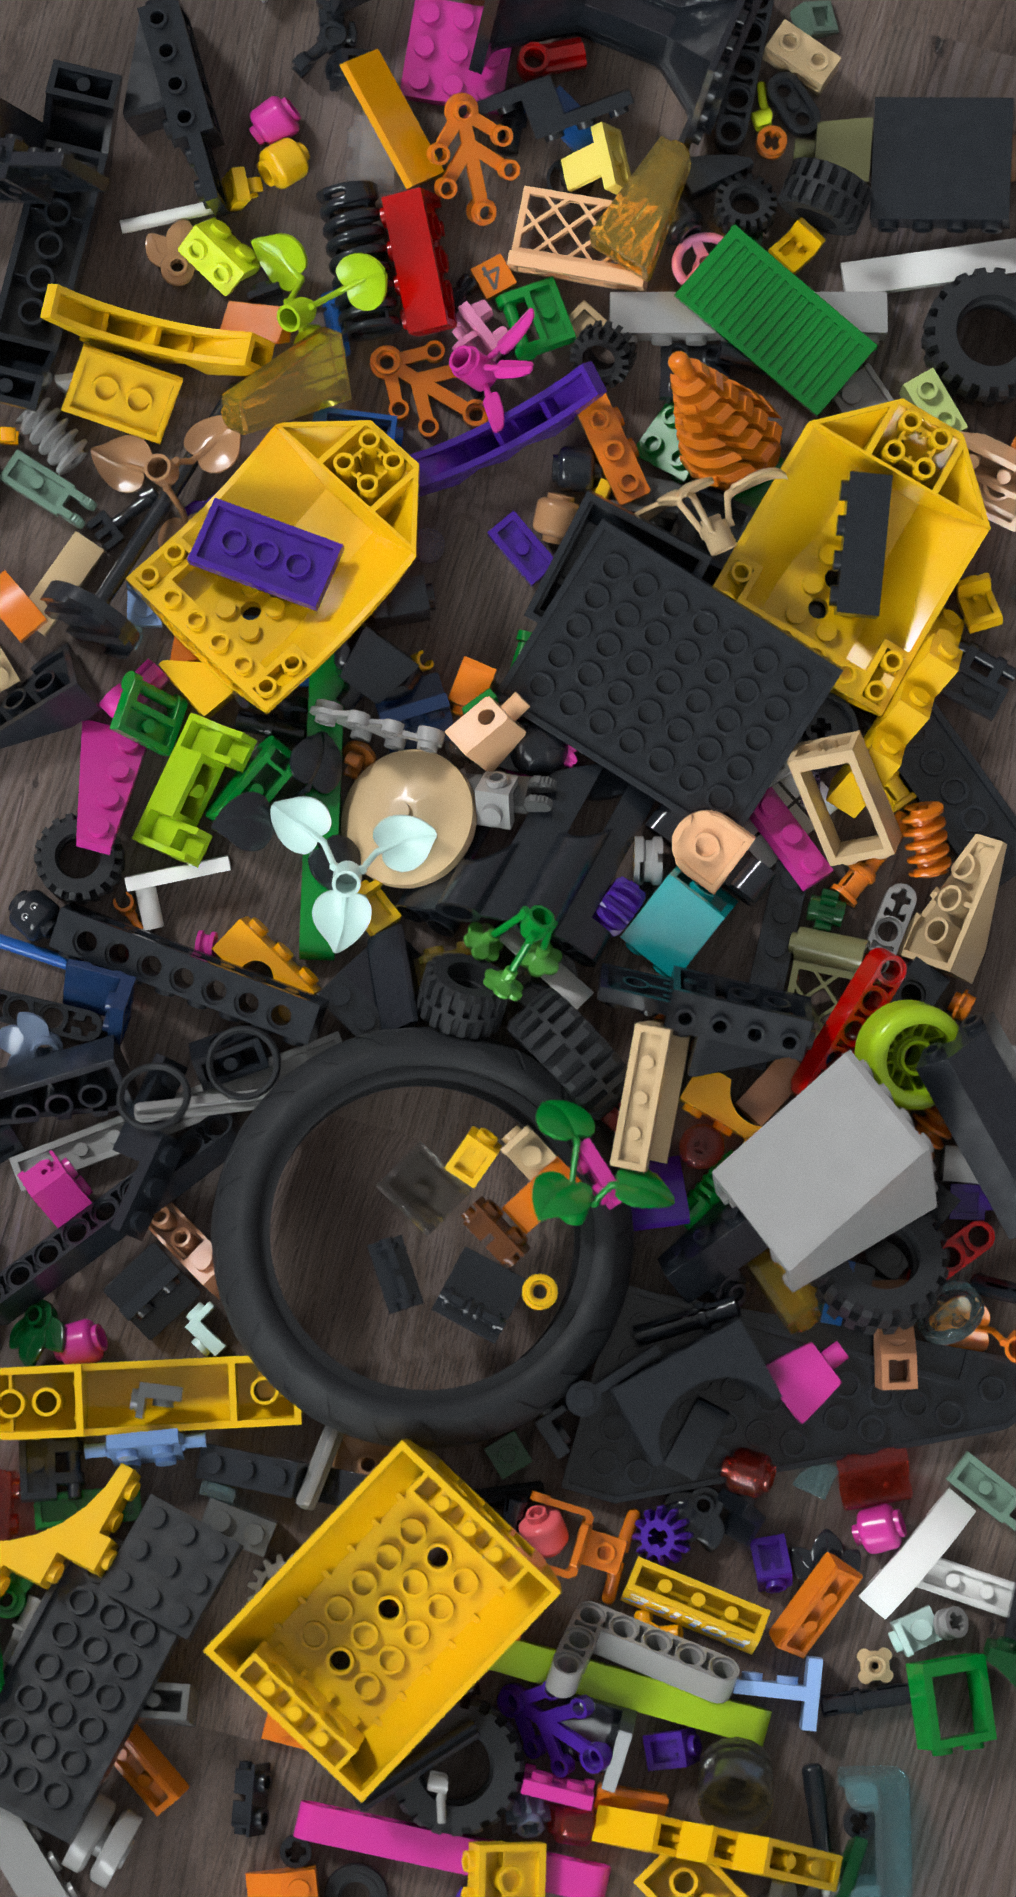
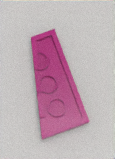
(105, 784)

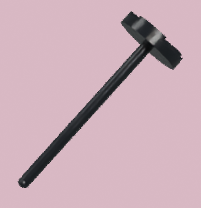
(91, 615)

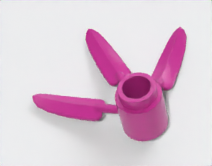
(482, 372)

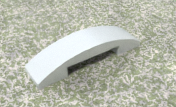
(917, 1554)

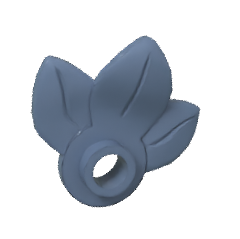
(26, 1037)

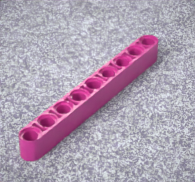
(419, 1846)

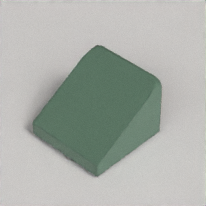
(815, 18)

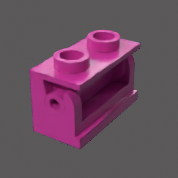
(57, 1189)

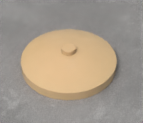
(416, 786)

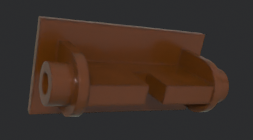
(506, 1239)

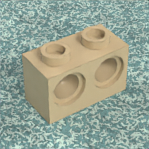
(802, 55)

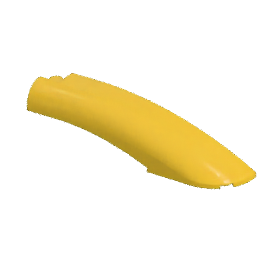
(97, 1398)

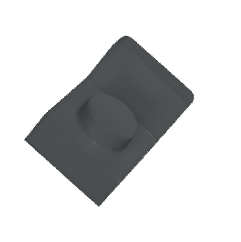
(162, 1396)

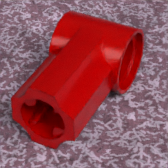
(554, 56)

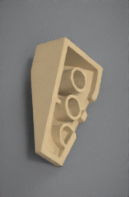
(957, 921)

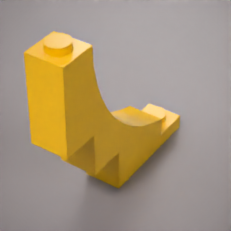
(717, 1847)

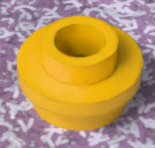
(547, 1283)

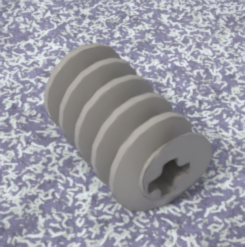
(53, 437)

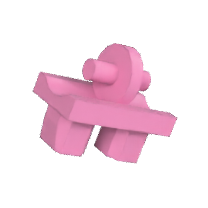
(472, 328)

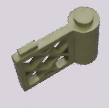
(825, 954)

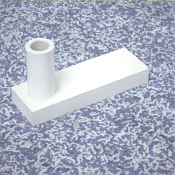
(146, 883)

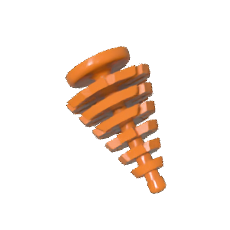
(721, 424)

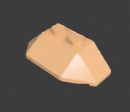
(996, 477)

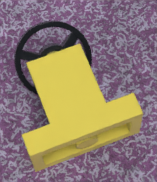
(600, 159)

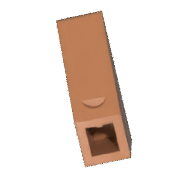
(186, 1244)
(895, 1353)

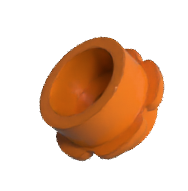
(961, 1005)

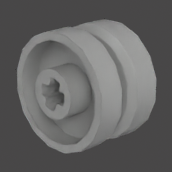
(103, 1841)

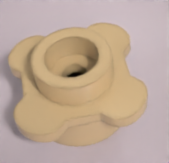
(868, 1657)

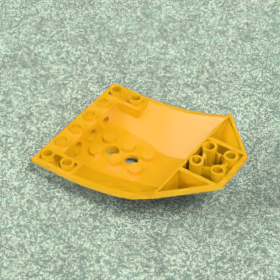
(319, 477)
(930, 540)

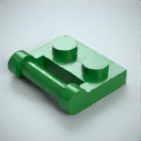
(549, 320)
(144, 723)

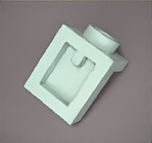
(913, 1631)

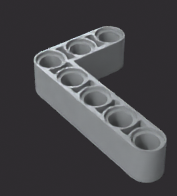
(640, 1648)

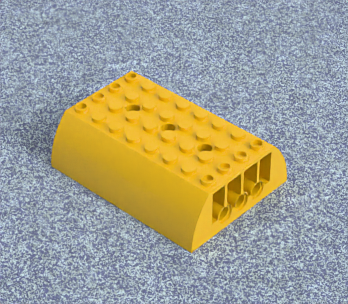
(401, 1667)

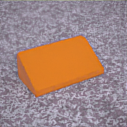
(255, 318)
(632, 1799)

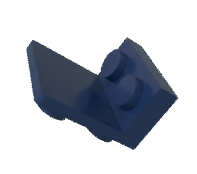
(101, 992)

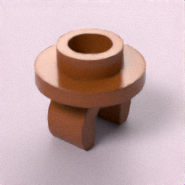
(358, 757)

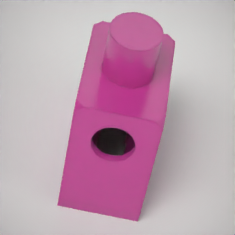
(807, 1377)

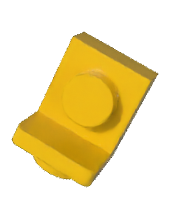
(474, 1156)

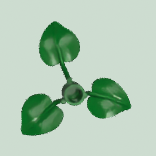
(571, 1200)

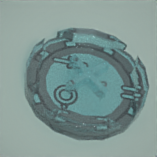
(953, 1315)

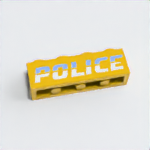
(695, 1605)

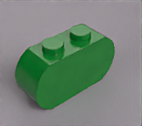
(264, 774)

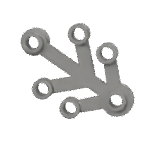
(362, 727)

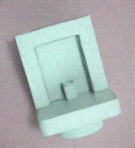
(204, 1338)

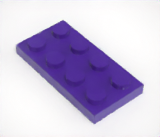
(266, 554)

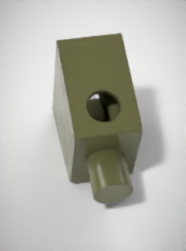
(842, 143)

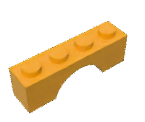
(712, 1098)

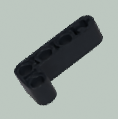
(747, 879)

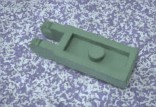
(44, 487)
(984, 1488)

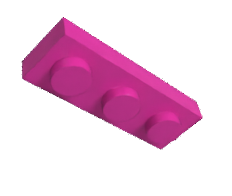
(789, 841)

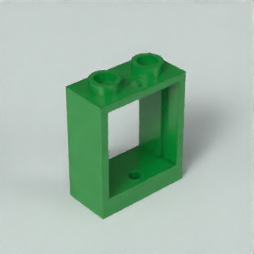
(924, 1704)

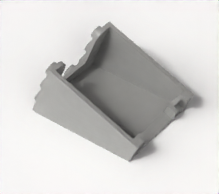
(830, 1173)

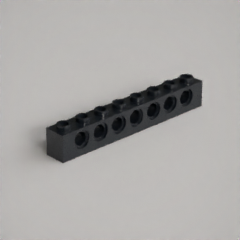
(305, 1008)

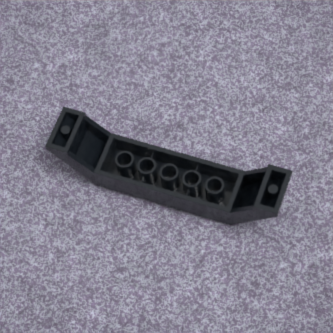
(55, 237)

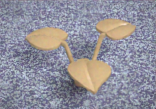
(713, 529)

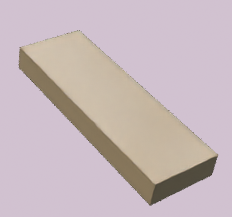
(71, 566)

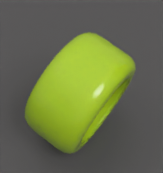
(889, 1035)

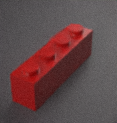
(419, 261)

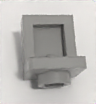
(495, 800)

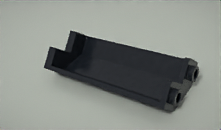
(976, 1096)

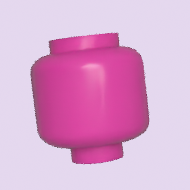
(274, 120)
(83, 1343)
(879, 1528)

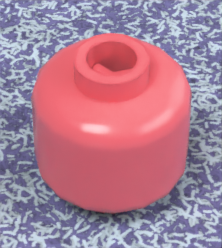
(544, 1530)

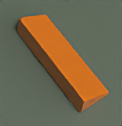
(814, 1605)
(150, 1772)

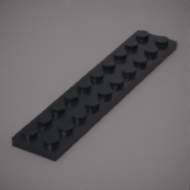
(944, 770)

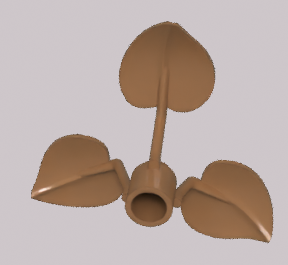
(129, 458)

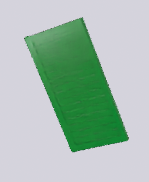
(775, 320)

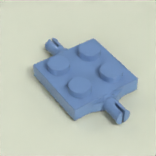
(144, 1447)

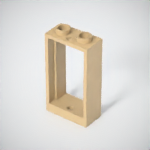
(835, 751)

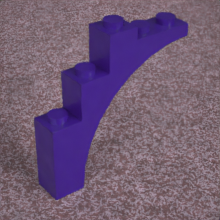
(525, 424)

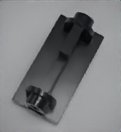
(395, 1274)
(255, 1782)

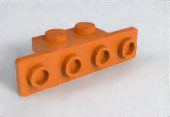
(614, 451)

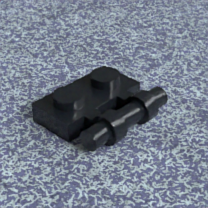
(974, 690)
(39, 1473)

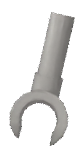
(438, 1783)

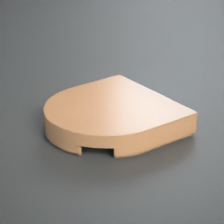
(709, 847)

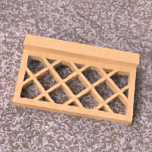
(568, 266)

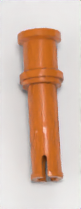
(862, 872)

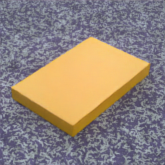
(122, 394)

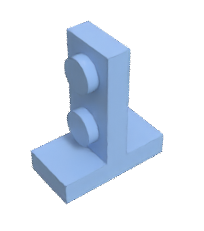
(788, 1688)

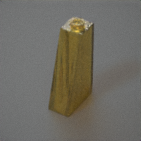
(643, 210)
(291, 385)

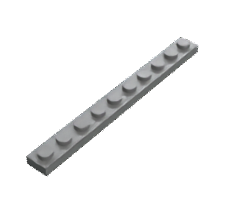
(97, 1141)

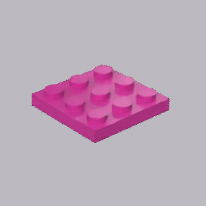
(441, 54)

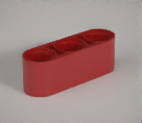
(965, 1250)

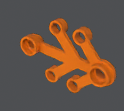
(470, 154)
(422, 385)

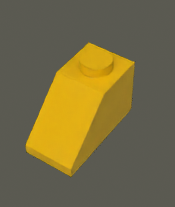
(198, 686)

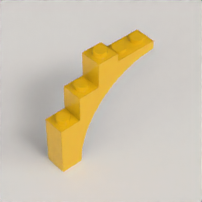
(155, 338)
(907, 710)
(78, 1539)

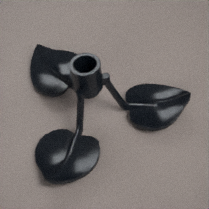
(248, 816)

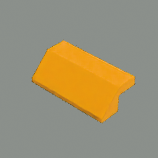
(391, 118)

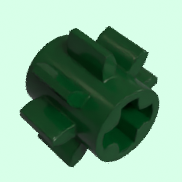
(826, 910)

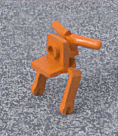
(594, 1547)

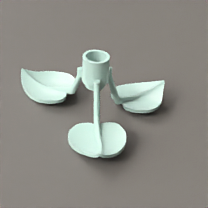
(342, 912)

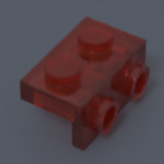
(874, 1478)

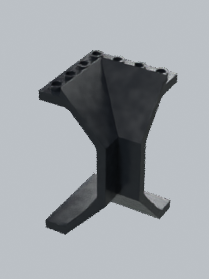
(687, 41)

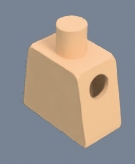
(490, 730)

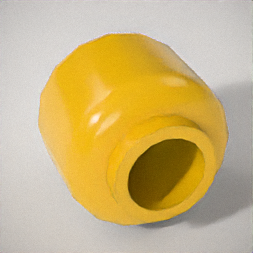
(283, 163)

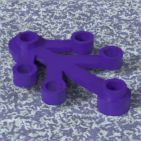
(517, 1703)

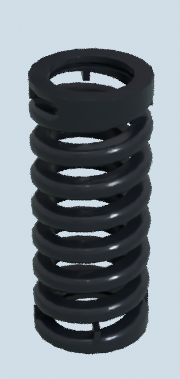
(357, 194)

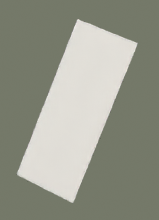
(563, 981)

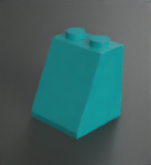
(677, 922)

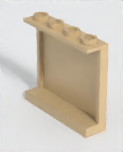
(649, 1096)

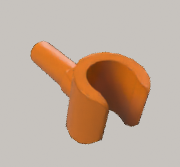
(129, 911)

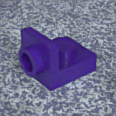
(771, 1563)
(672, 1749)

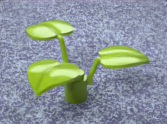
(286, 259)

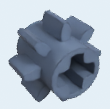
(528, 1816)

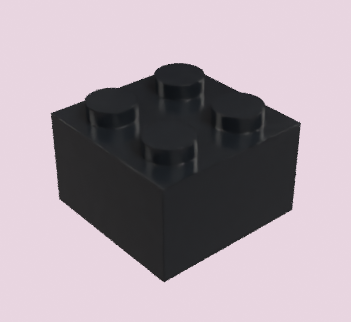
(712, 504)

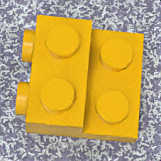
(505, 1869)

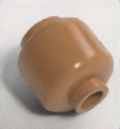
(554, 516)

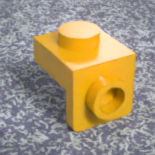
(797, 246)
(978, 603)
(383, 911)

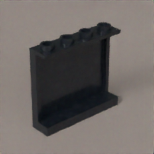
(942, 164)

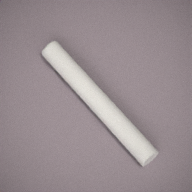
(164, 217)

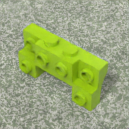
(187, 786)

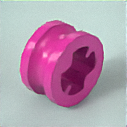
(206, 942)

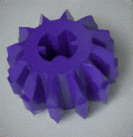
(619, 905)
(672, 1545)

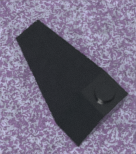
(49, 700)

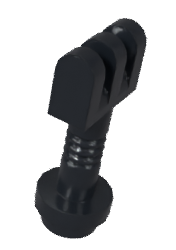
(113, 525)

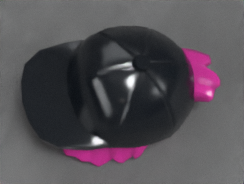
(538, 753)

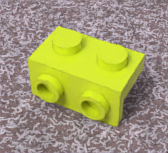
(219, 255)

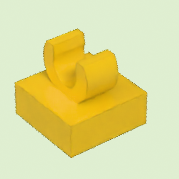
(239, 188)

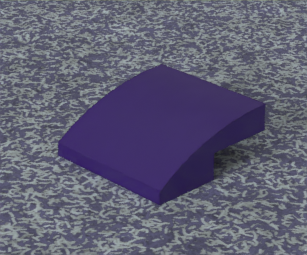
(668, 1216)

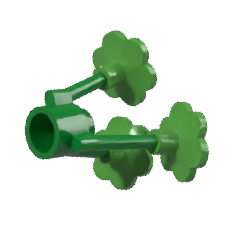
(535, 954)

